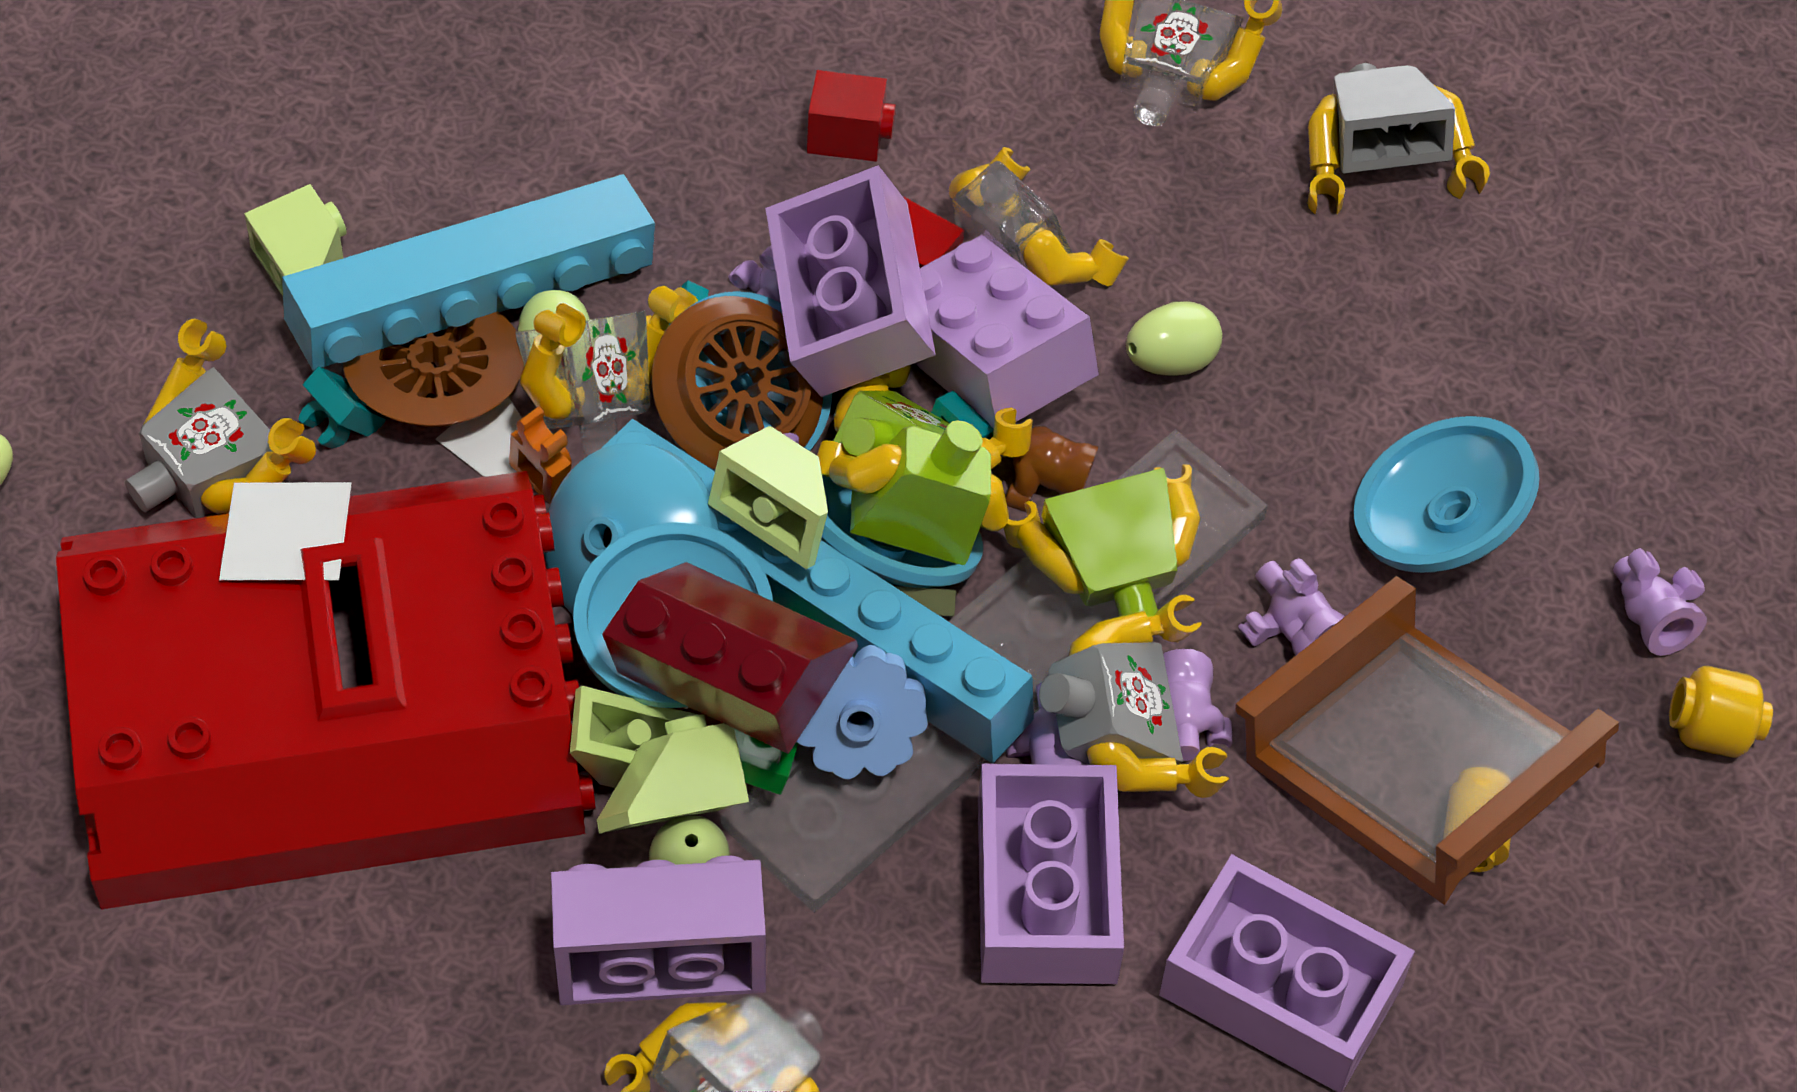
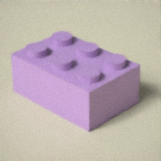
(849, 281)
(1002, 332)
(1049, 874)
(659, 931)
(1286, 973)

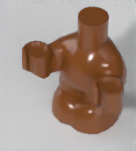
(1051, 463)

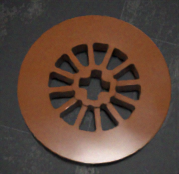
(473, 361)
(678, 363)

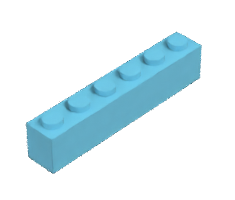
(467, 271)

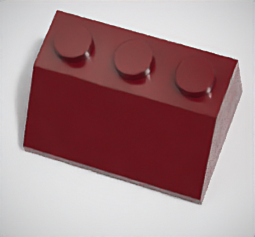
(727, 652)

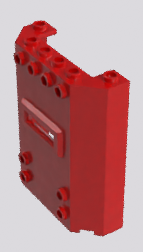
(220, 714)

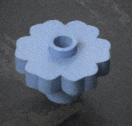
(867, 717)

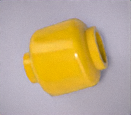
(1720, 711)

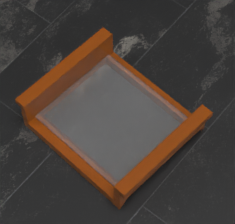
(1411, 744)

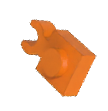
(540, 453)

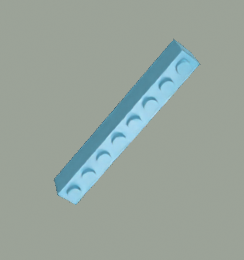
(965, 683)

